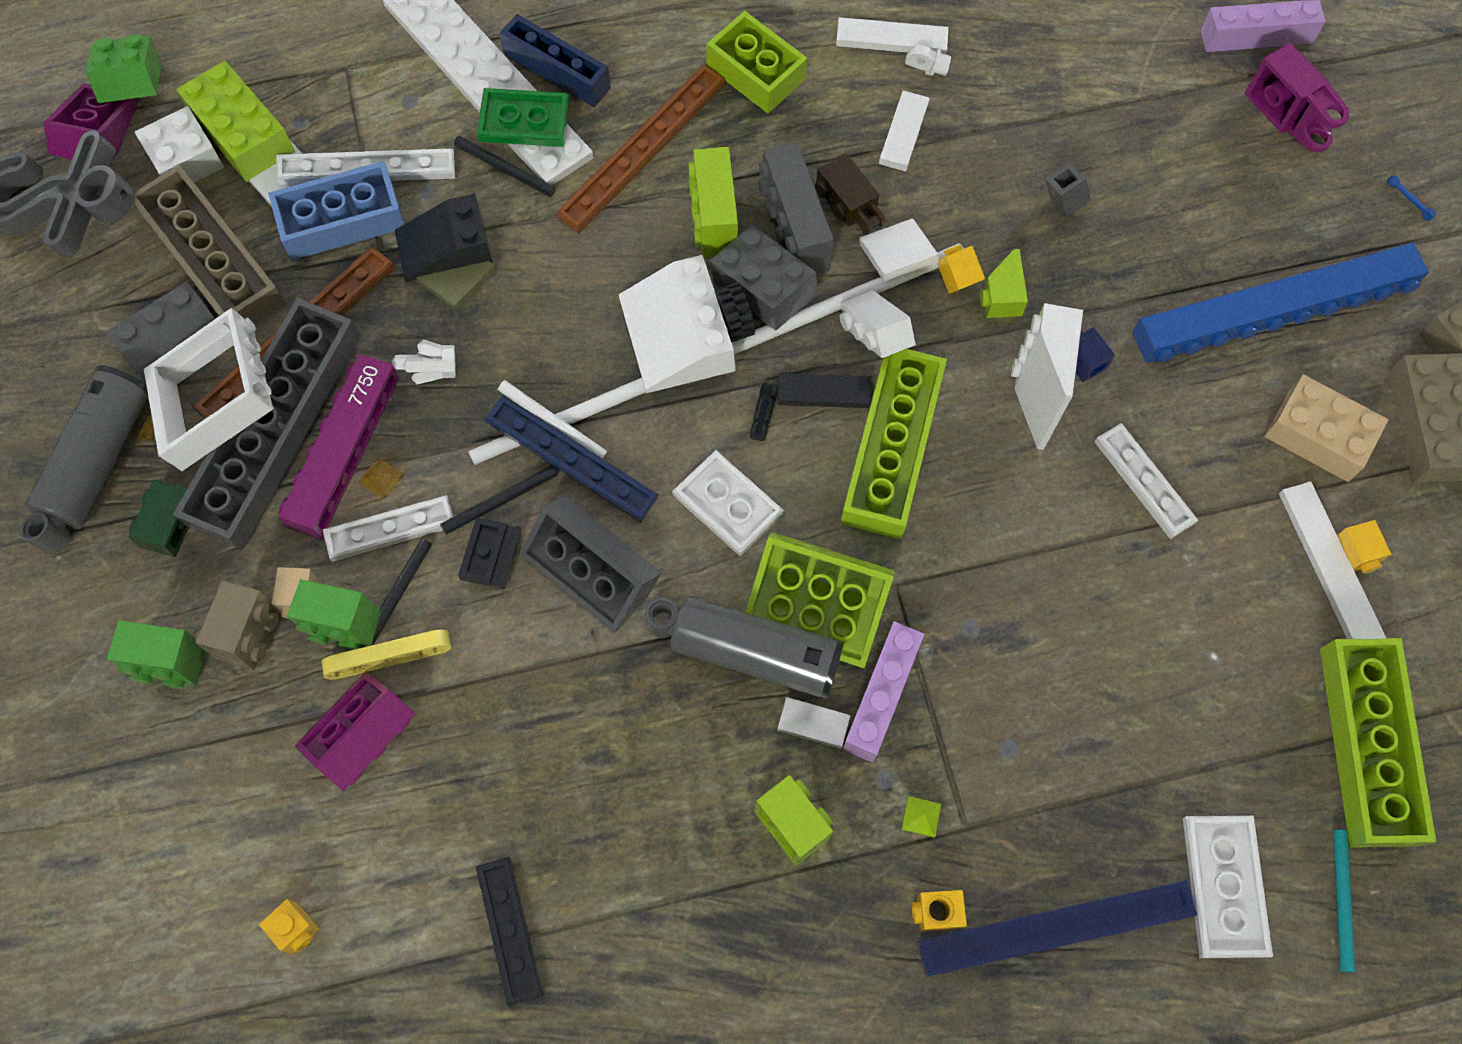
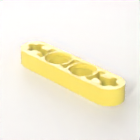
(386, 654)

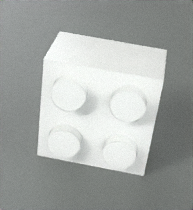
(179, 141)

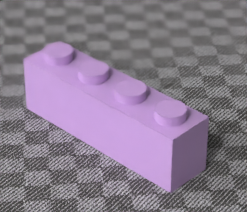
(1262, 25)
(883, 692)

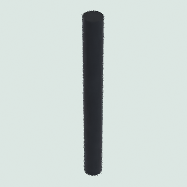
(504, 166)
(498, 500)
(401, 585)

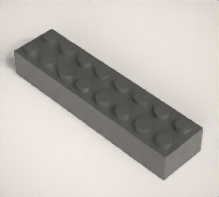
(246, 469)

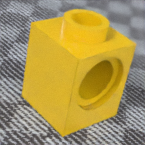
(955, 911)

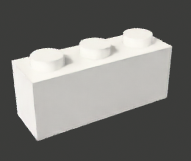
(877, 323)

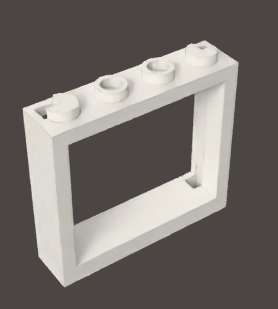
(164, 374)

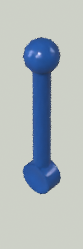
(1428, 214)

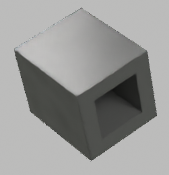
(1068, 189)

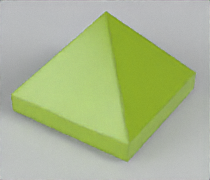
(921, 816)

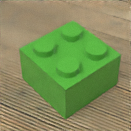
(123, 68)
(334, 615)
(156, 654)

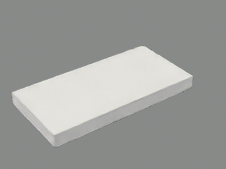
(1227, 887)

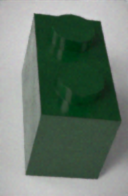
(155, 525)

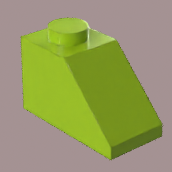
(1005, 289)

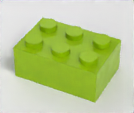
(756, 61)
(712, 200)

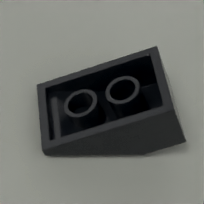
(443, 238)

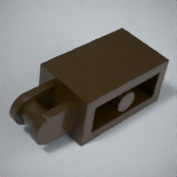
(849, 194)

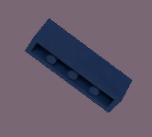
(555, 60)

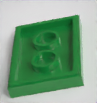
(523, 117)

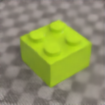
(794, 819)

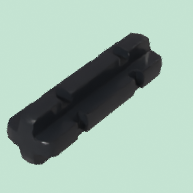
(763, 412)

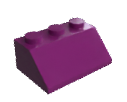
(355, 731)

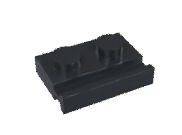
(490, 553)

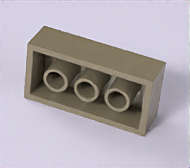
(1430, 414)

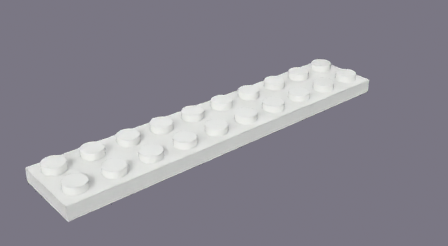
(476, 64)

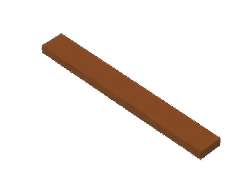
(640, 149)
(336, 297)

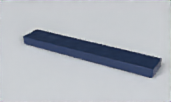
(571, 458)

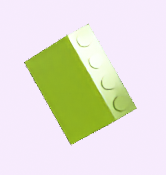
(821, 593)

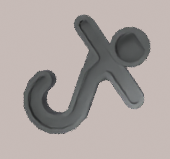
(65, 199)

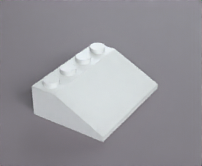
(677, 326)
(1047, 368)

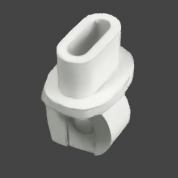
(928, 60)

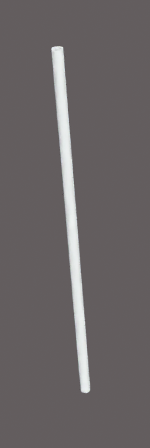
(761, 335)

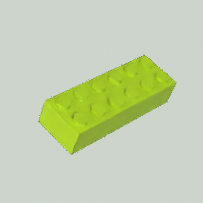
(893, 443)
(1377, 743)

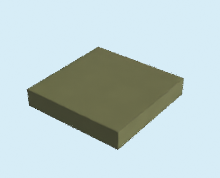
(457, 284)

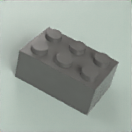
(770, 276)

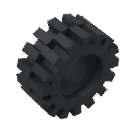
(735, 311)

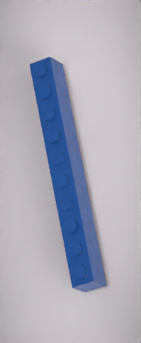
(1279, 303)

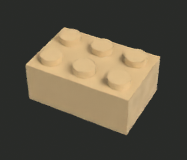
(1326, 428)

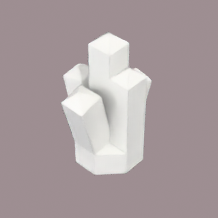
(430, 363)

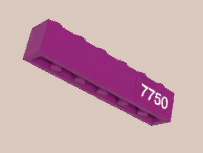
(339, 446)

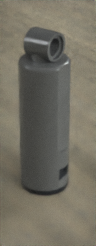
(83, 458)
(748, 644)

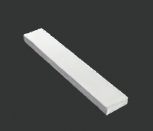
(401, 164)
(1331, 563)

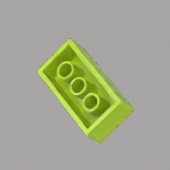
(235, 120)

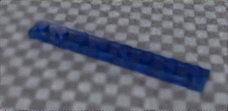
(1056, 928)

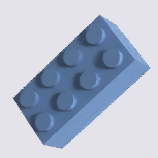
(336, 210)

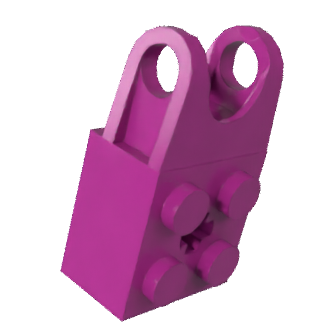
(1296, 97)

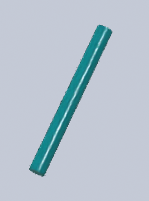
(1344, 902)

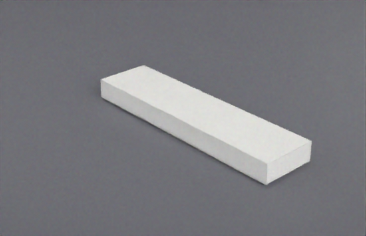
(889, 35)
(1146, 481)
(387, 528)

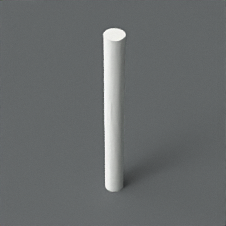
(550, 418)

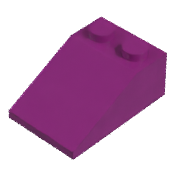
(84, 113)

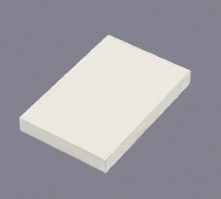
(728, 503)

